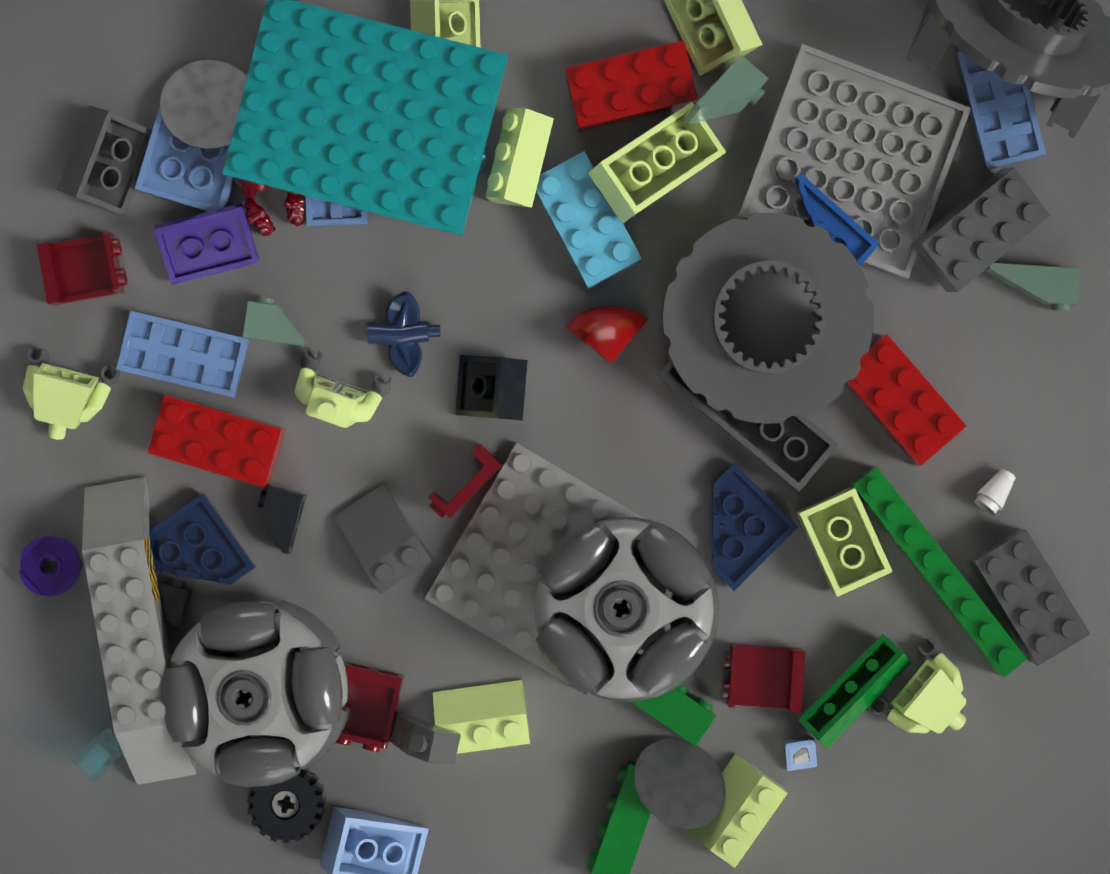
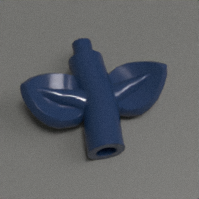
(403, 333)

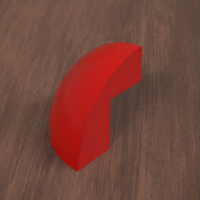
(607, 328)

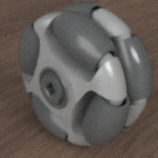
(564, 607)
(240, 705)

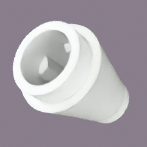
(995, 492)

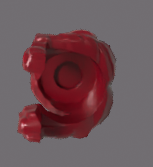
(257, 215)

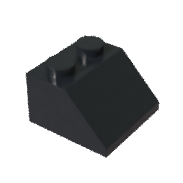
(491, 387)

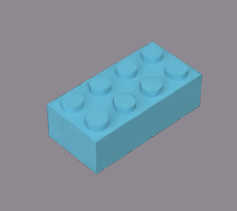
(586, 221)

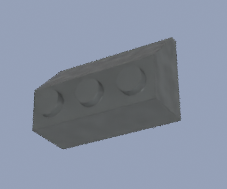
(105, 160)

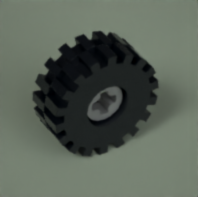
(297, 820)

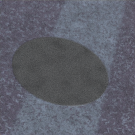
(203, 103)
(679, 783)

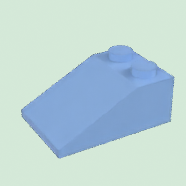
(371, 844)

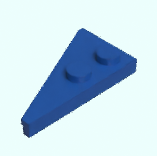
(834, 220)

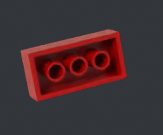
(631, 86)
(904, 401)
(216, 441)

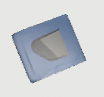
(800, 753)

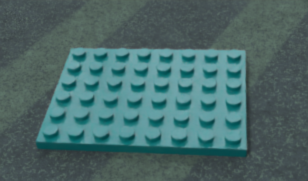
(365, 115)

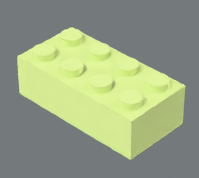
(655, 163)

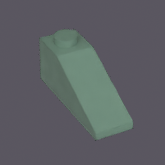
(731, 92)
(1042, 283)

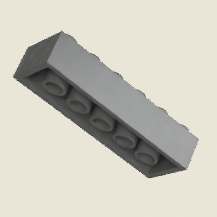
(787, 448)

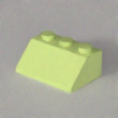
(447, 19)
(714, 31)
(519, 157)
(484, 715)
(747, 808)

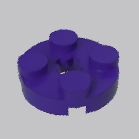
(67, 566)

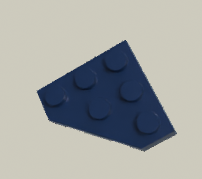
(744, 526)
(198, 545)

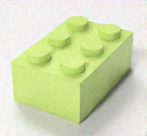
(844, 542)

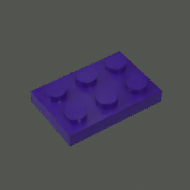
(206, 244)

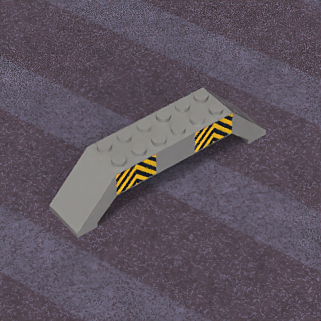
(130, 627)

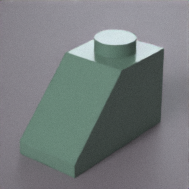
(270, 323)

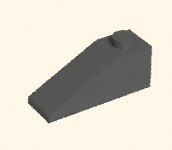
(424, 739)

